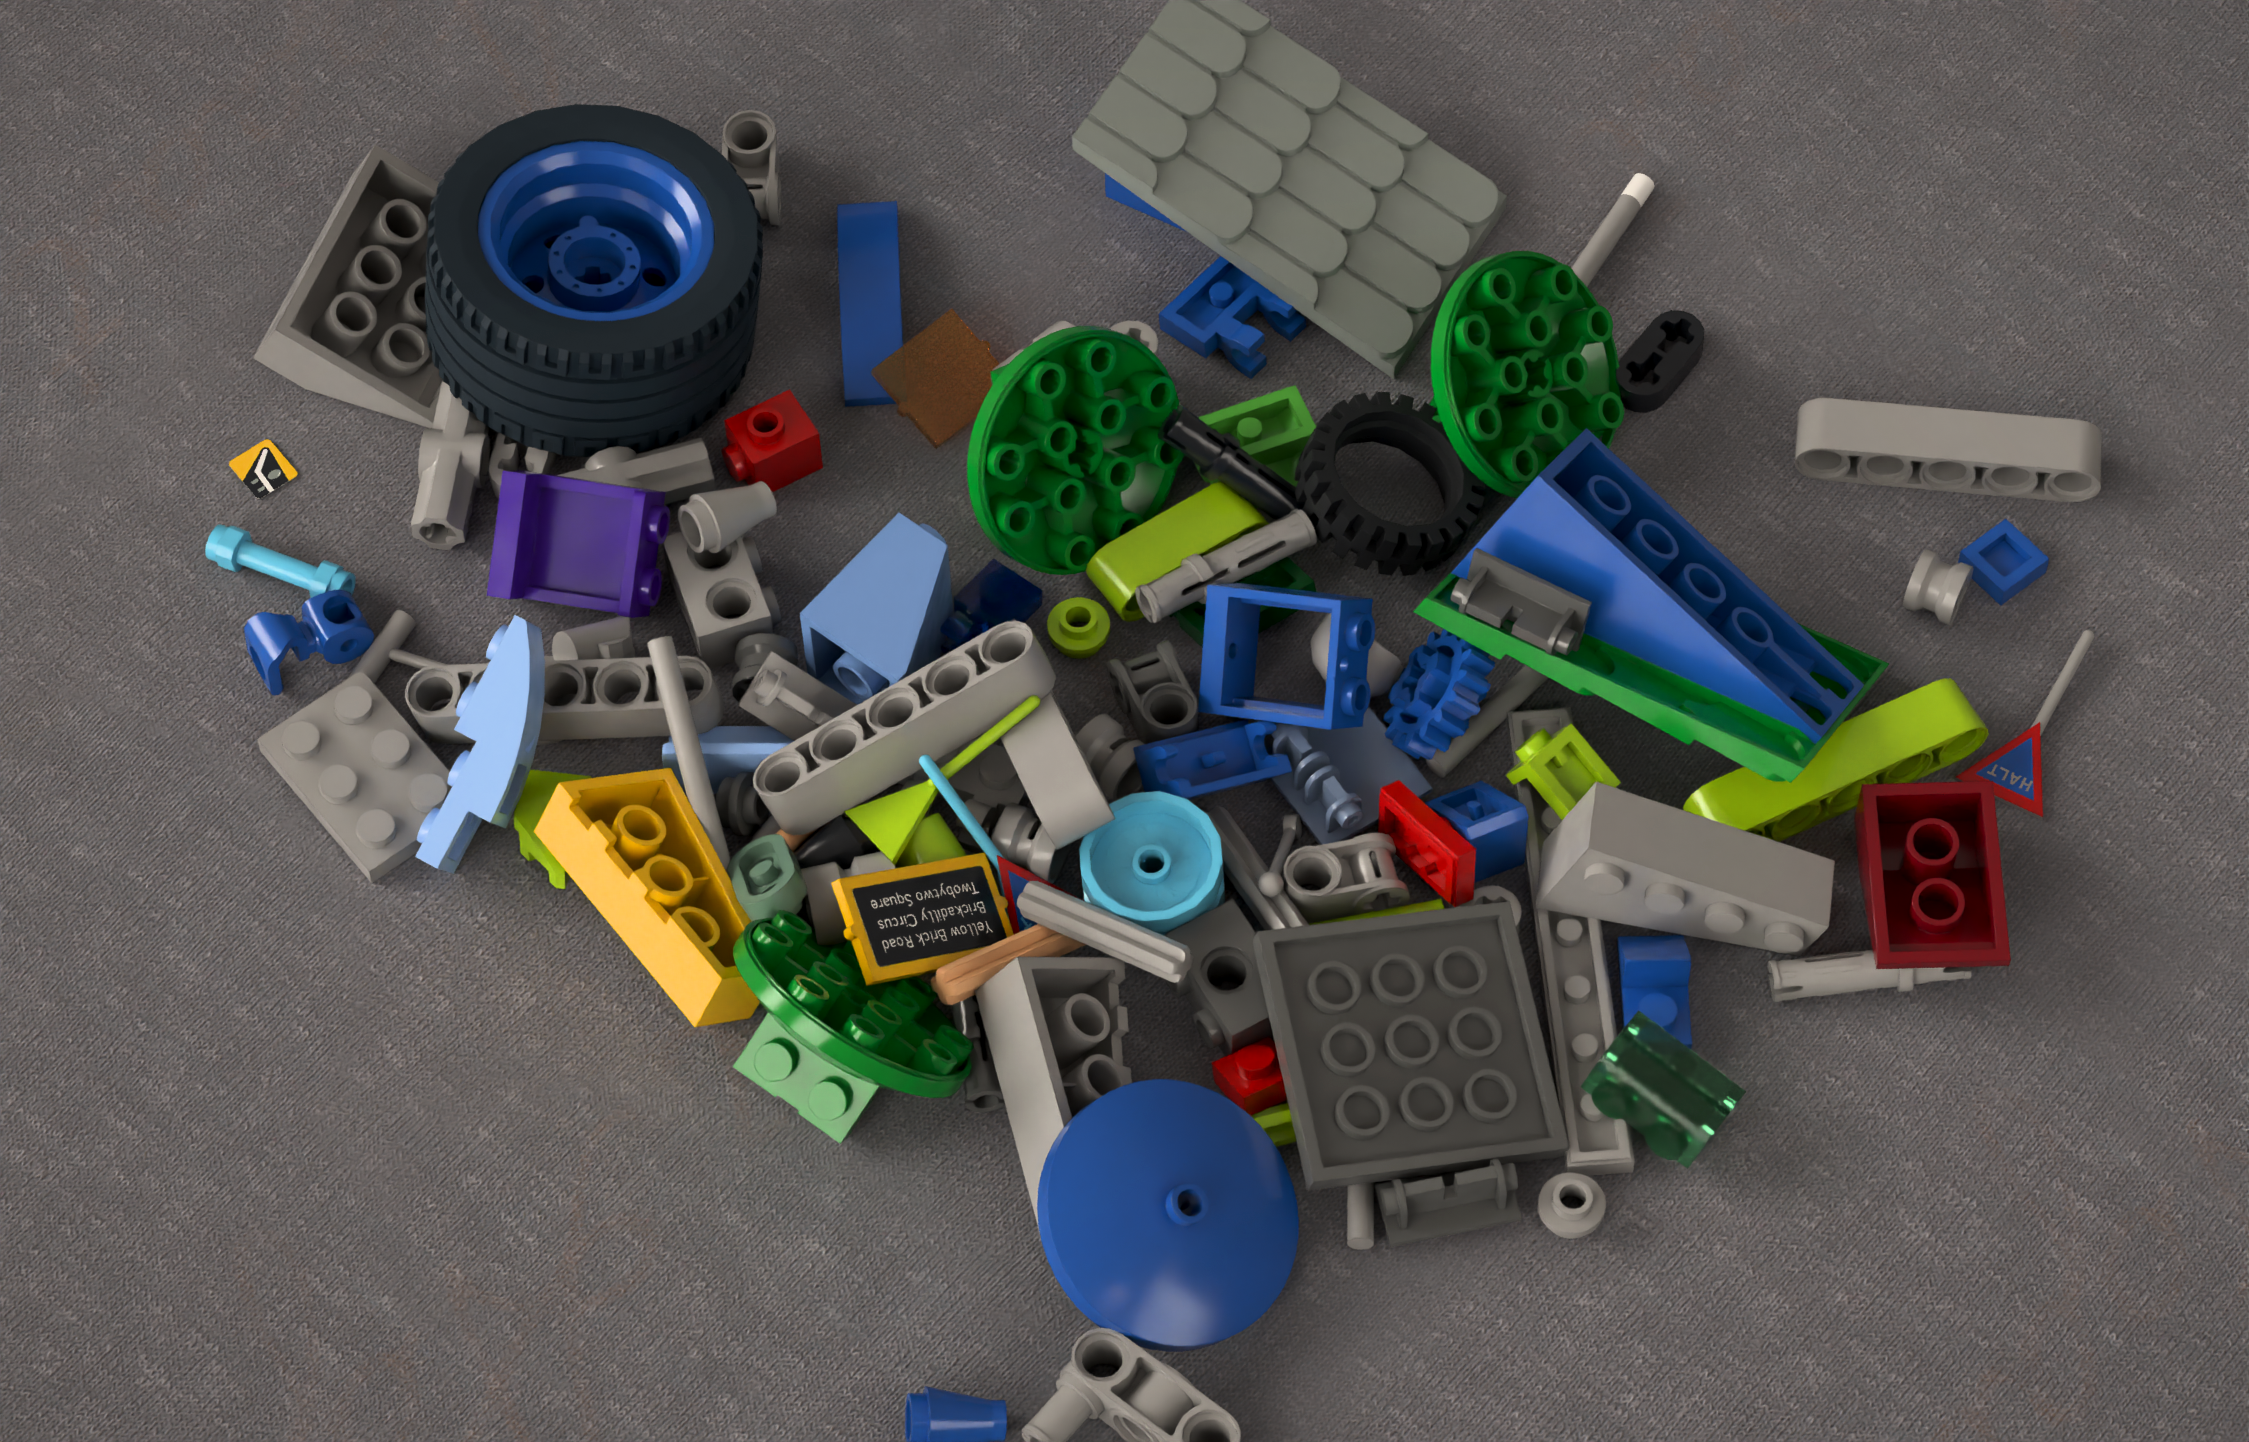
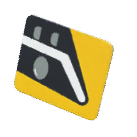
(263, 468)

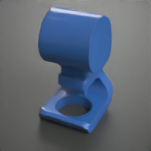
(329, 626)

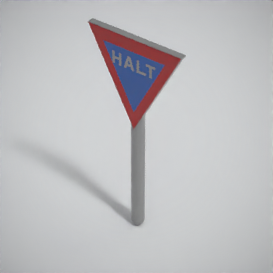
(2017, 764)

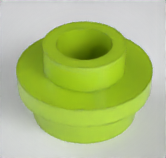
(1080, 641)

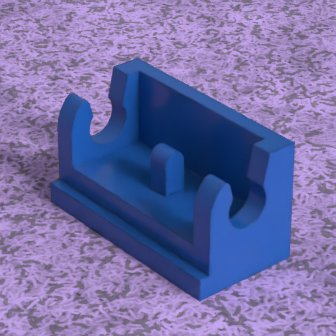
(1210, 760)

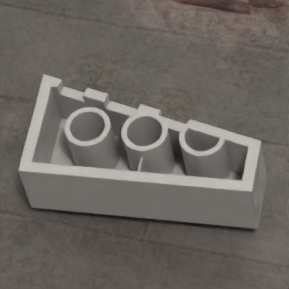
(1682, 874)
(1053, 1045)

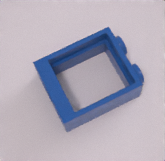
(1231, 656)

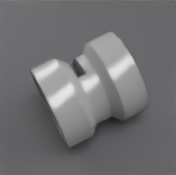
(1110, 756)
(1026, 843)

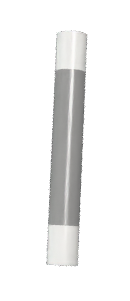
(1612, 227)

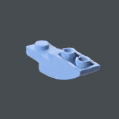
(505, 722)

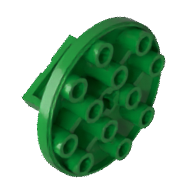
(1522, 367)
(1071, 448)
(832, 1036)

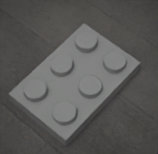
(360, 772)

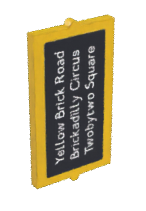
(921, 916)

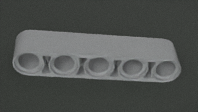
(1948, 450)
(591, 712)
(890, 731)
(1056, 774)

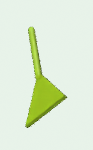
(894, 818)

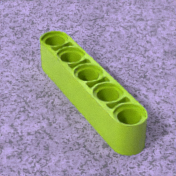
(1877, 747)

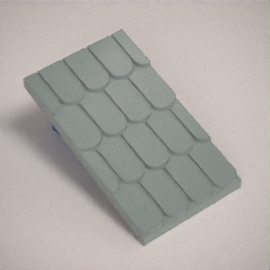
(1290, 175)

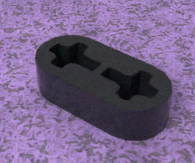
(1668, 368)

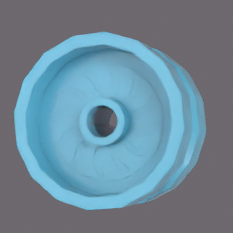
(1154, 862)

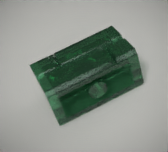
(1662, 1090)

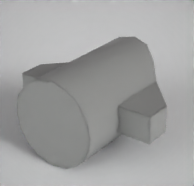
(595, 641)

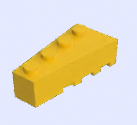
(657, 884)

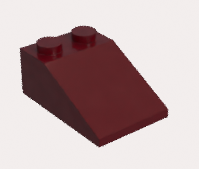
(1932, 874)

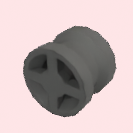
(752, 653)

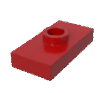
(1428, 843)

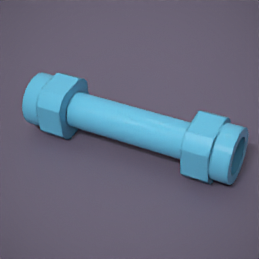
(234, 548)

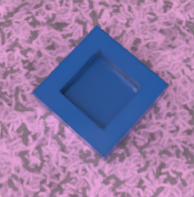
(2004, 561)

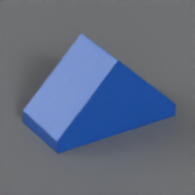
(1490, 823)

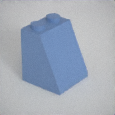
(880, 612)

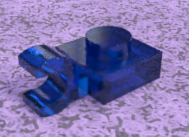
(987, 601)

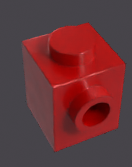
(772, 443)

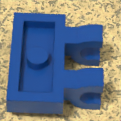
(1213, 315)

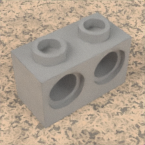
(713, 594)

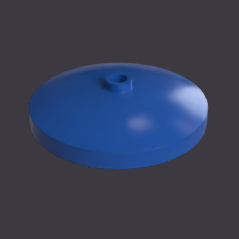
(1168, 1215)

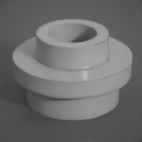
(1567, 1221)

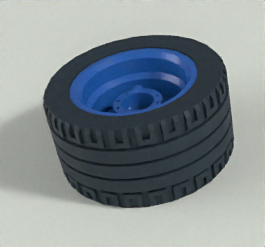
(592, 279)

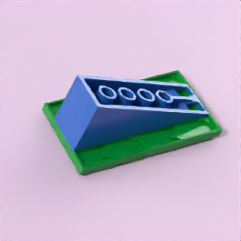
(1669, 619)

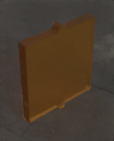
(939, 377)

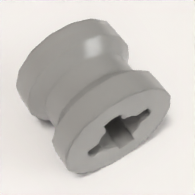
(1938, 586)

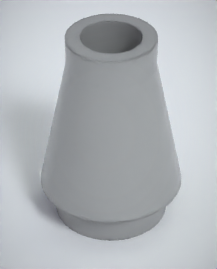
(724, 515)

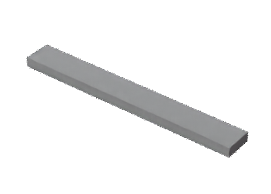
(1572, 984)

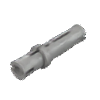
(1225, 565)
(1847, 974)

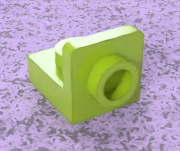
(1560, 767)

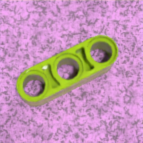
(1158, 545)

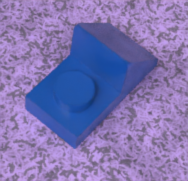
(1656, 981)

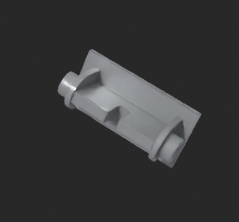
(791, 698)

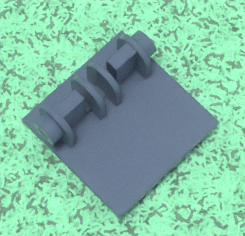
(1341, 775)

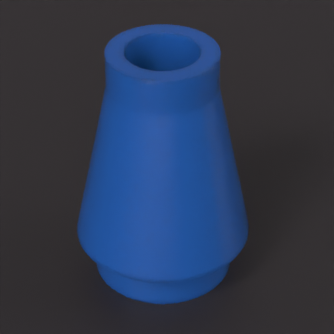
(953, 1417)

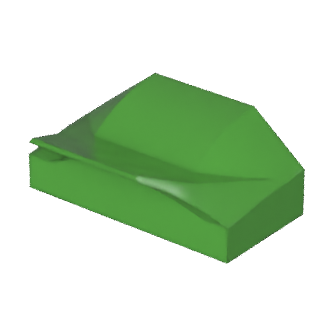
(1269, 429)

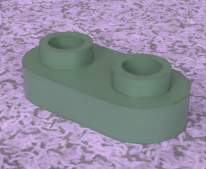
(767, 878)

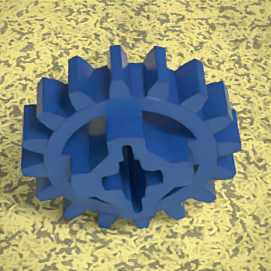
(1437, 694)

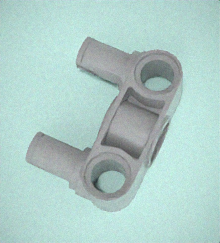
(1139, 1401)

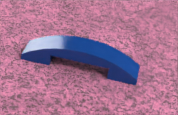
(868, 296)

